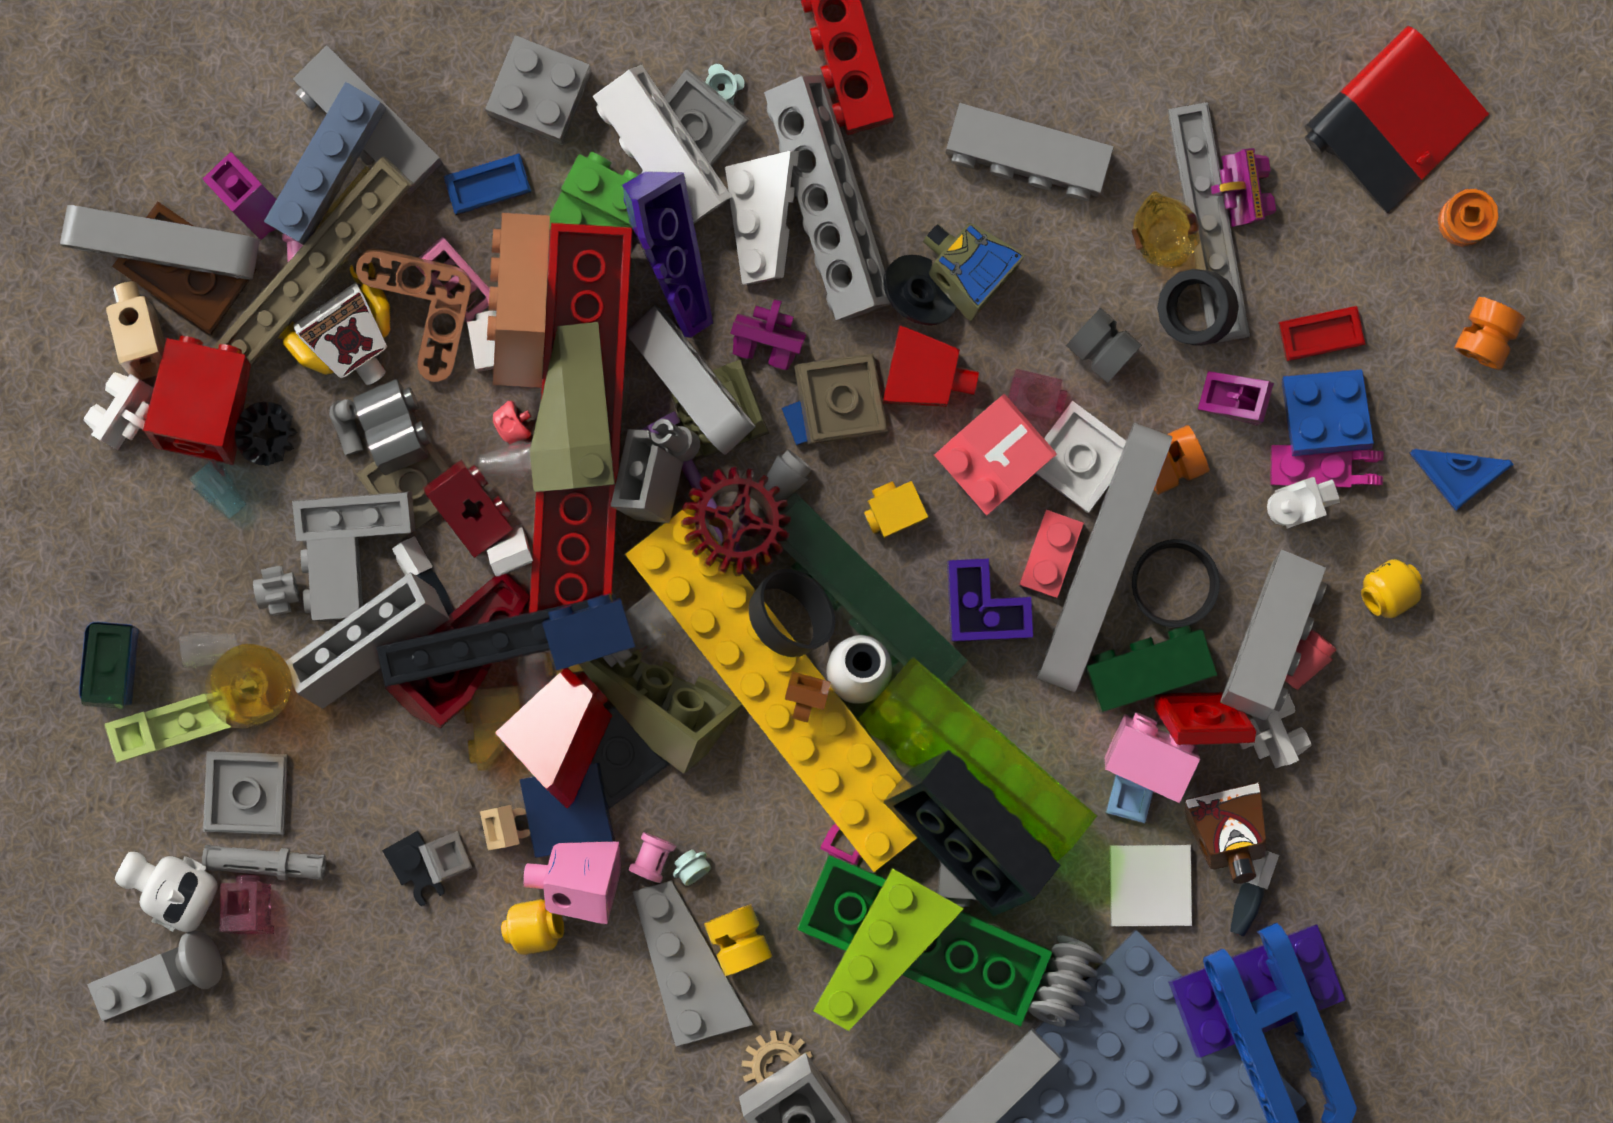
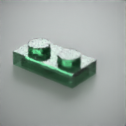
(106, 666)

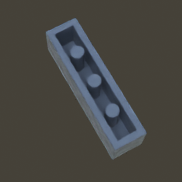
(325, 163)

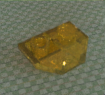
(488, 713)

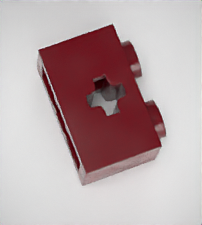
(474, 530)

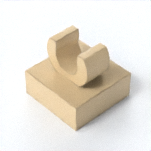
(501, 828)

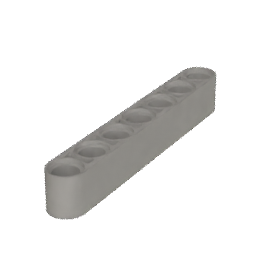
(1104, 556)

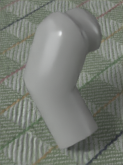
(342, 417)

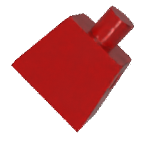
(925, 371)

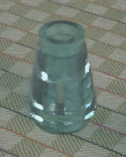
(218, 488)

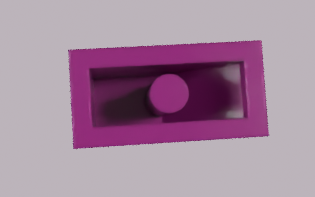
(242, 193)

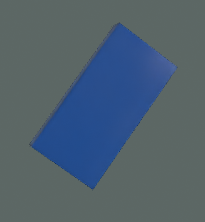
(487, 184)

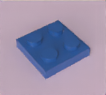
(1327, 412)

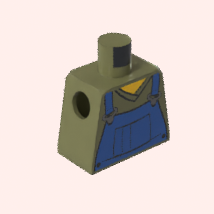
(971, 266)

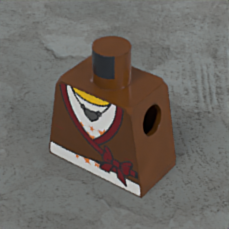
(1229, 829)

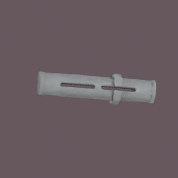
(272, 863)

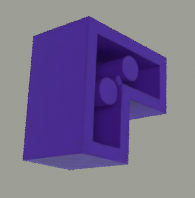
(975, 614)

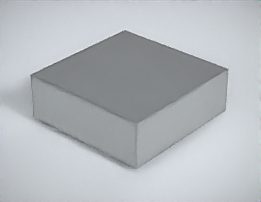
(445, 857)

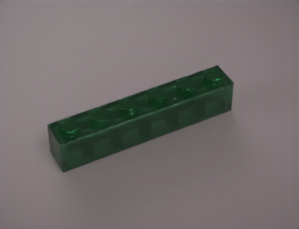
(864, 593)

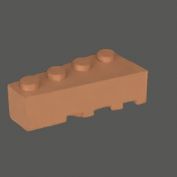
(519, 299)

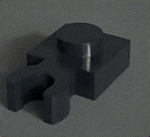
(409, 865)

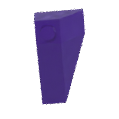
(666, 232)

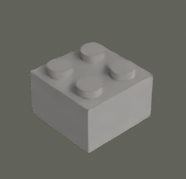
(538, 90)
(794, 1096)

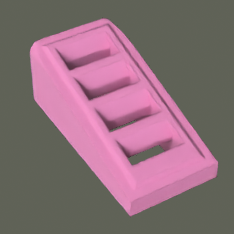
(434, 252)

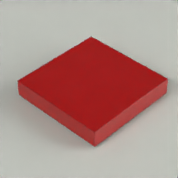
(1203, 719)

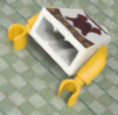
(343, 333)

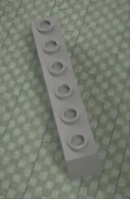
(845, 208)

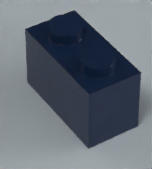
(587, 632)

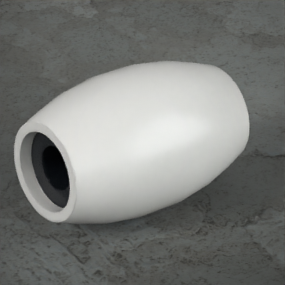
(860, 653)

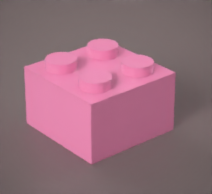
(1151, 757)

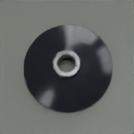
(911, 276)

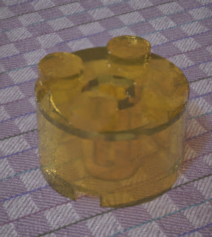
(251, 663)

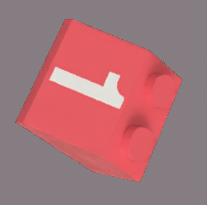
(995, 454)

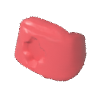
(510, 423)

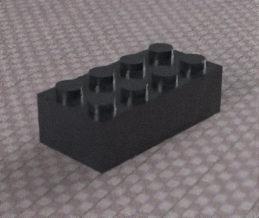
(972, 833)

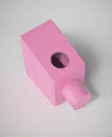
(578, 879)

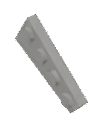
(689, 976)

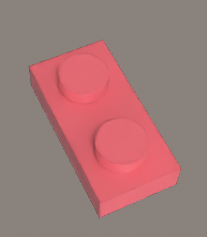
(1051, 553)

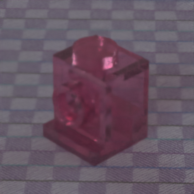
(233, 906)

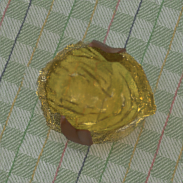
(1165, 231)

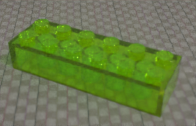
(926, 718)

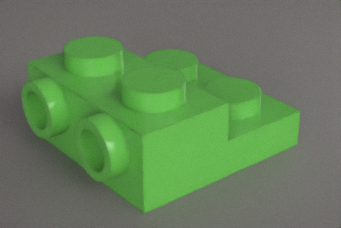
(592, 194)

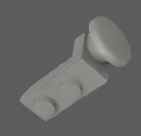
(193, 962)

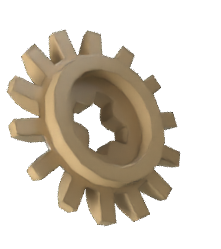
(764, 1055)

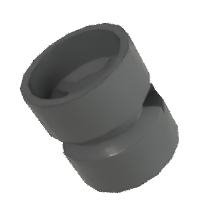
(1103, 345)

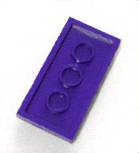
(1202, 1011)

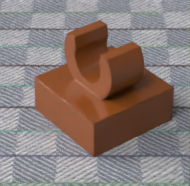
(807, 693)

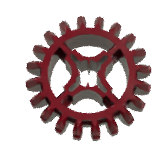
(717, 517)

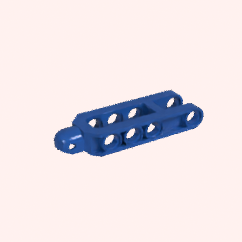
(1248, 1018)

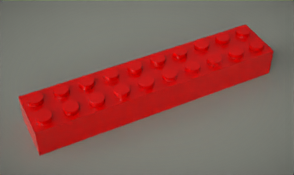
(578, 524)

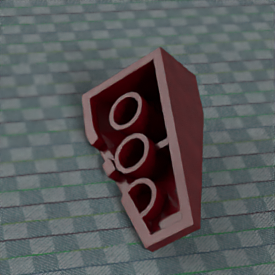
(445, 695)

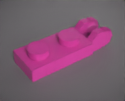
(1324, 467)

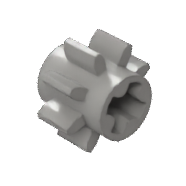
(276, 590)

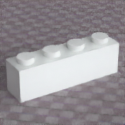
(658, 138)

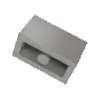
(333, 578)

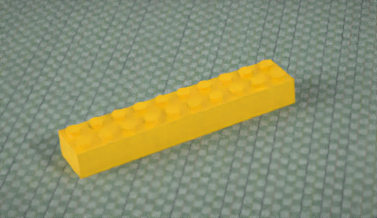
(829, 751)

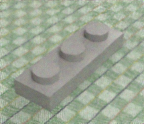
(354, 516)

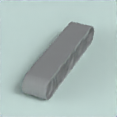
(159, 242)
(690, 380)

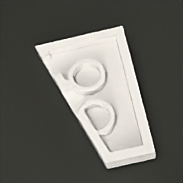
(759, 214)

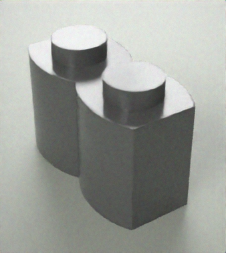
(392, 426)

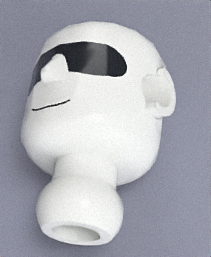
(172, 892)

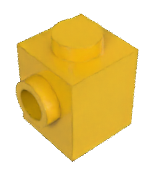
(894, 508)

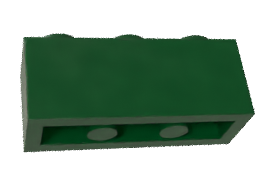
(1150, 668)

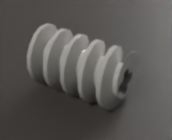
(1064, 981)

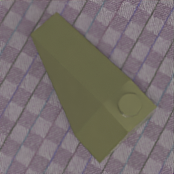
(572, 423)
(667, 712)

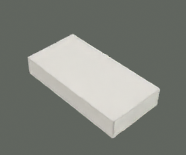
(510, 552)

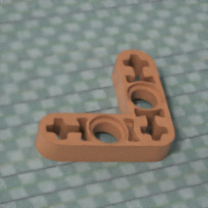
(439, 303)

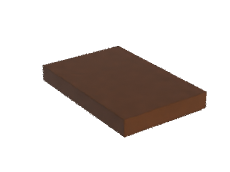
(194, 294)

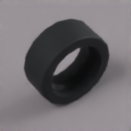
(1168, 307)

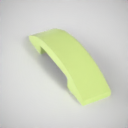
(165, 726)

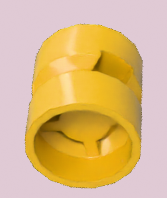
(738, 940)

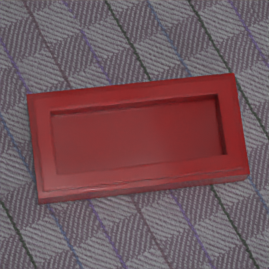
(1321, 333)

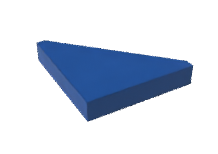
(1459, 475)

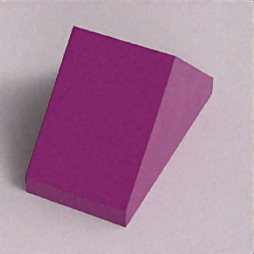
(1236, 397)

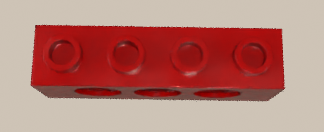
(874, 107)

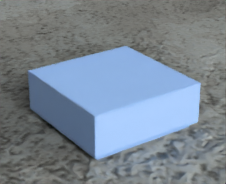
(1129, 800)

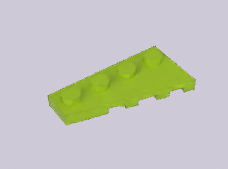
(890, 938)

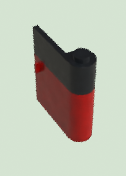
(1396, 118)

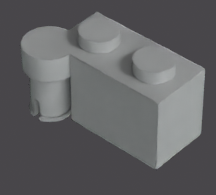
(652, 470)

